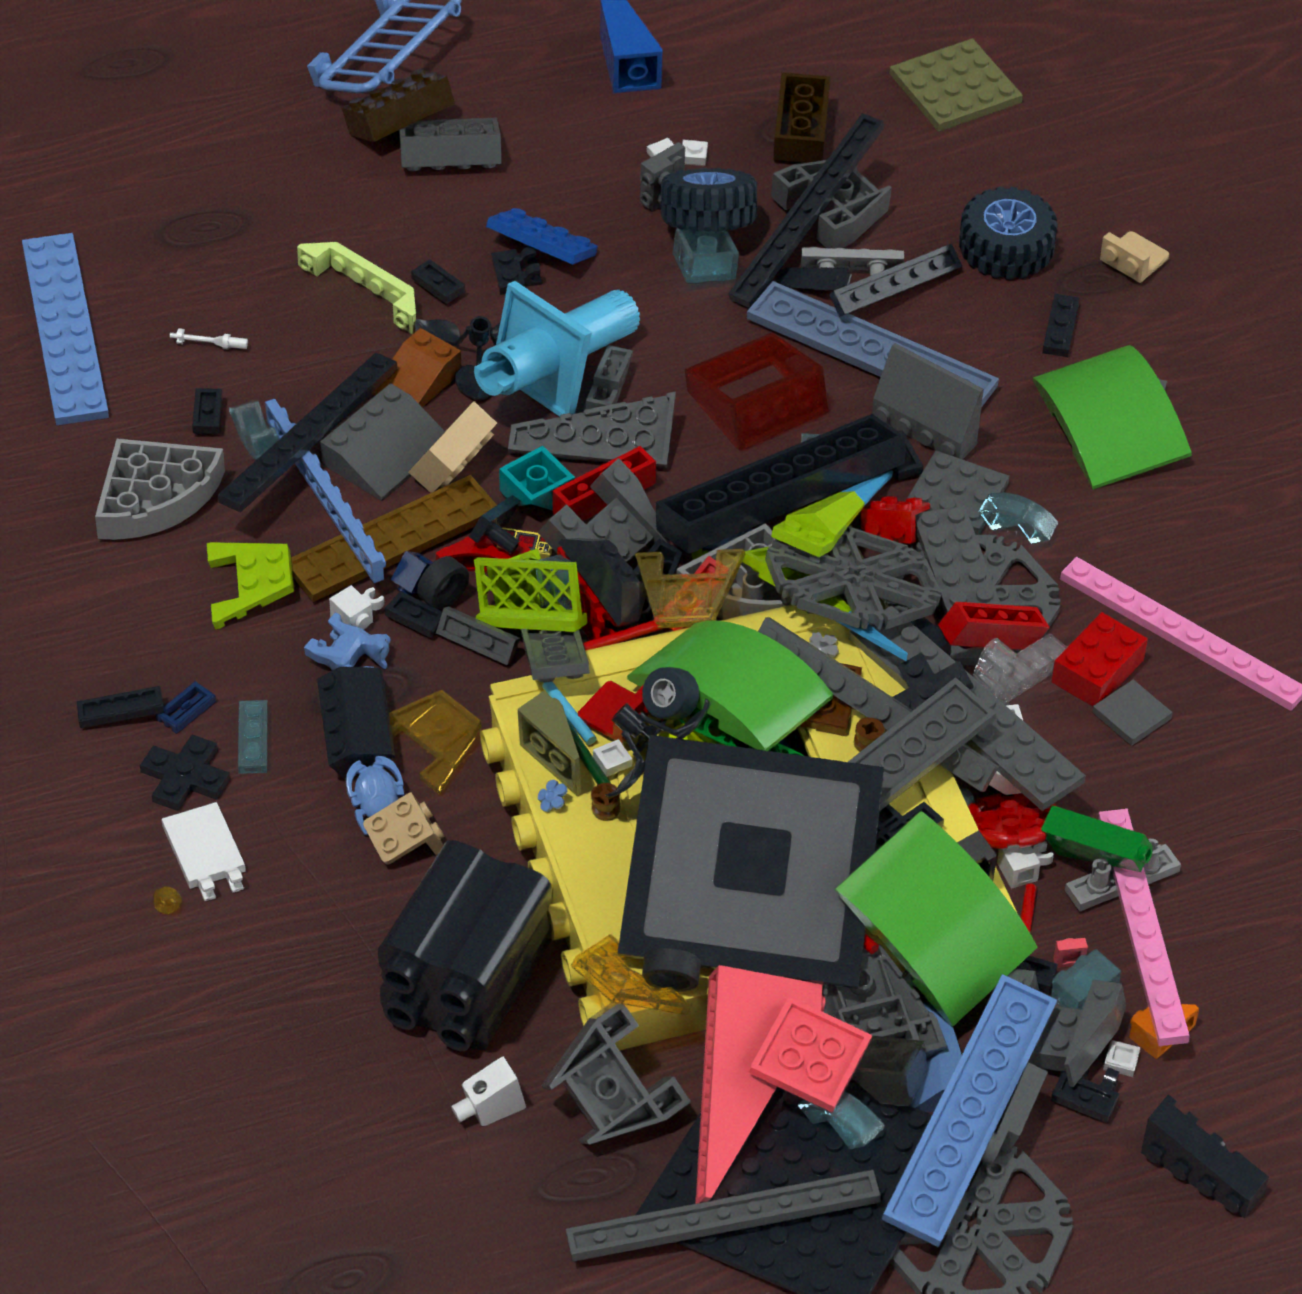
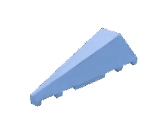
(939, 1067)

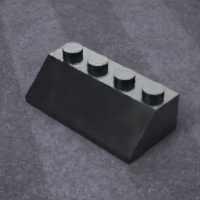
(355, 717)

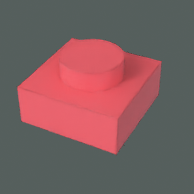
(1068, 951)

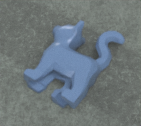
(348, 646)

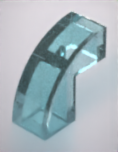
(252, 428)
(1009, 510)
(850, 1119)

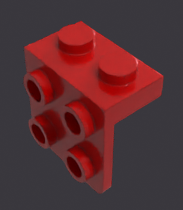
(893, 518)
(604, 705)

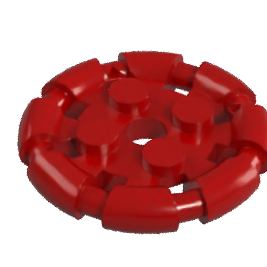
(1009, 820)

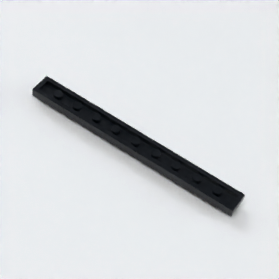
(806, 210)
(307, 432)

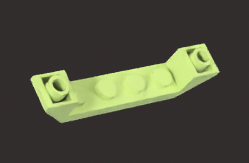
(320, 256)

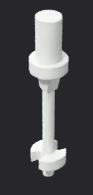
(225, 341)

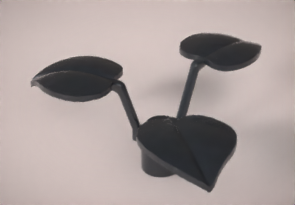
(479, 335)
(632, 724)

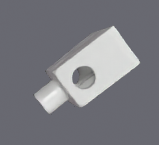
(490, 1094)

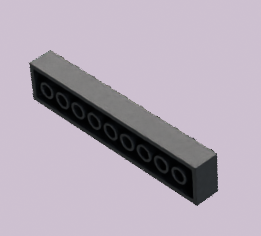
(779, 483)

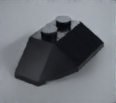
(608, 577)

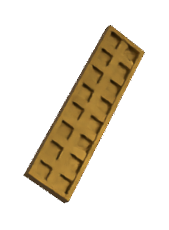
(407, 528)

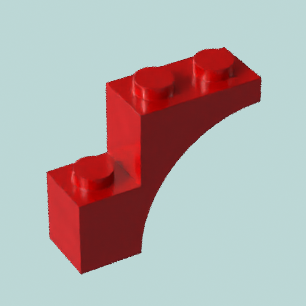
(468, 550)

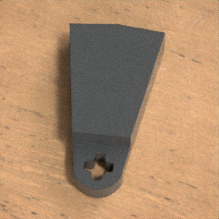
(1016, 1113)

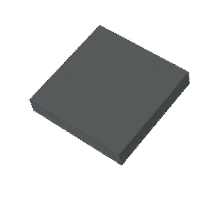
(1132, 712)

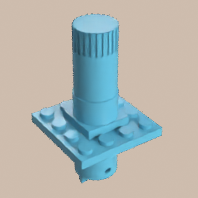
(548, 349)

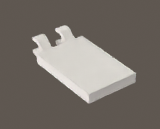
(205, 849)

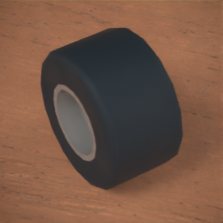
(670, 693)

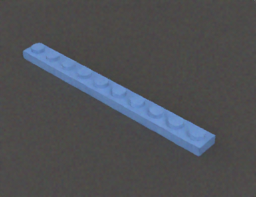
(331, 499)

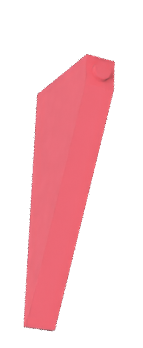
(738, 1020)

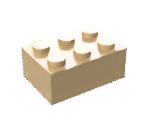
(454, 448)

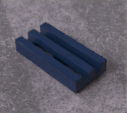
(189, 708)

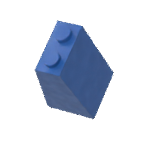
(629, 49)

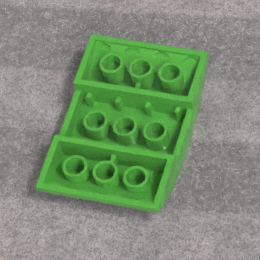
(1114, 415)
(750, 679)
(938, 916)

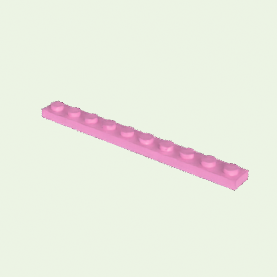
(1183, 633)
(1148, 946)

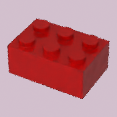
(1099, 659)

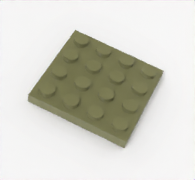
(955, 84)

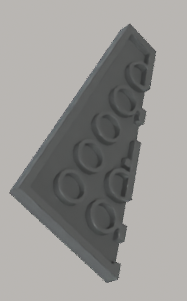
(602, 432)

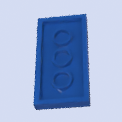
(542, 236)

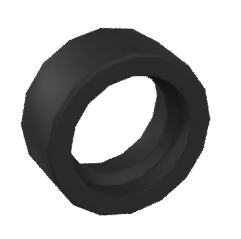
(443, 582)
(671, 969)

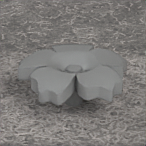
(825, 644)

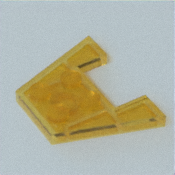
(688, 598)
(441, 729)
(620, 984)

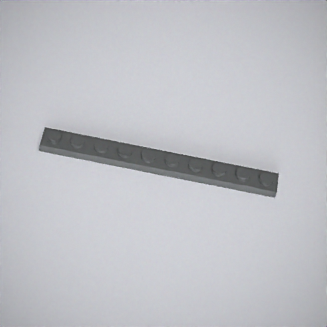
(874, 702)
(722, 1215)

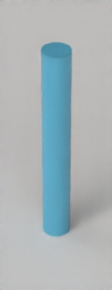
(570, 713)

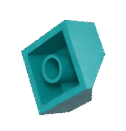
(533, 478)

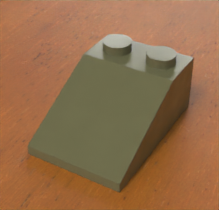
(549, 740)

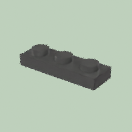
(477, 635)

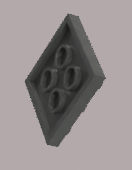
(957, 483)

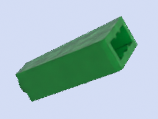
(1092, 839)

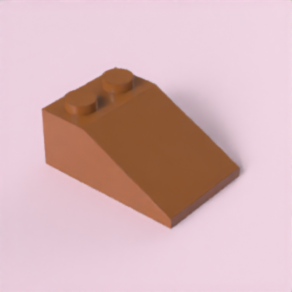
(424, 366)

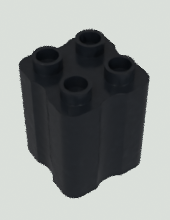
(464, 946)

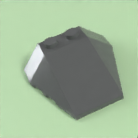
(884, 1004)

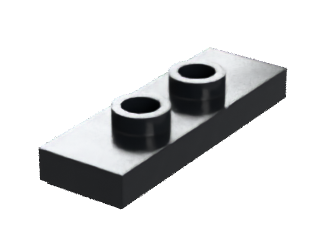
(120, 707)

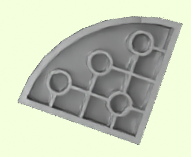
(155, 487)
(748, 591)

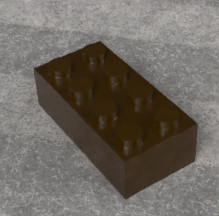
(398, 105)
(801, 117)

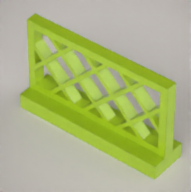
(526, 617)

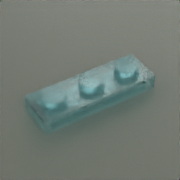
(253, 736)

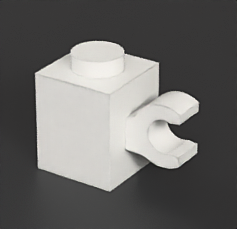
(354, 607)
(1023, 864)

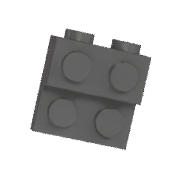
(655, 170)

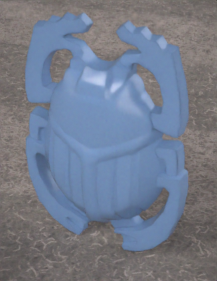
(373, 788)

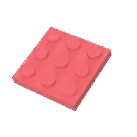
(810, 1054)

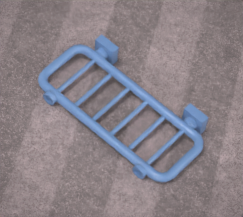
(323, 70)

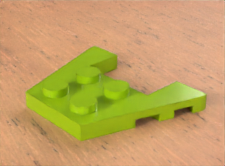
(262, 576)

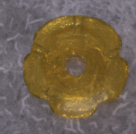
(166, 900)

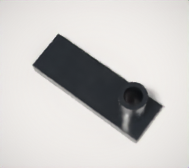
(491, 523)

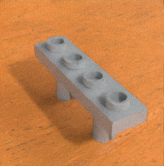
(855, 259)
(1101, 886)

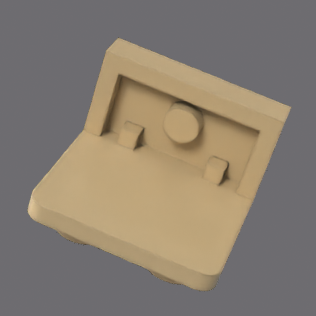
(1132, 255)
(403, 828)

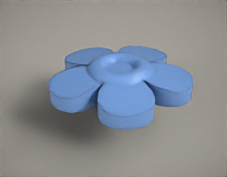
(552, 796)

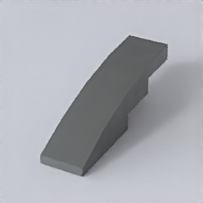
(609, 377)

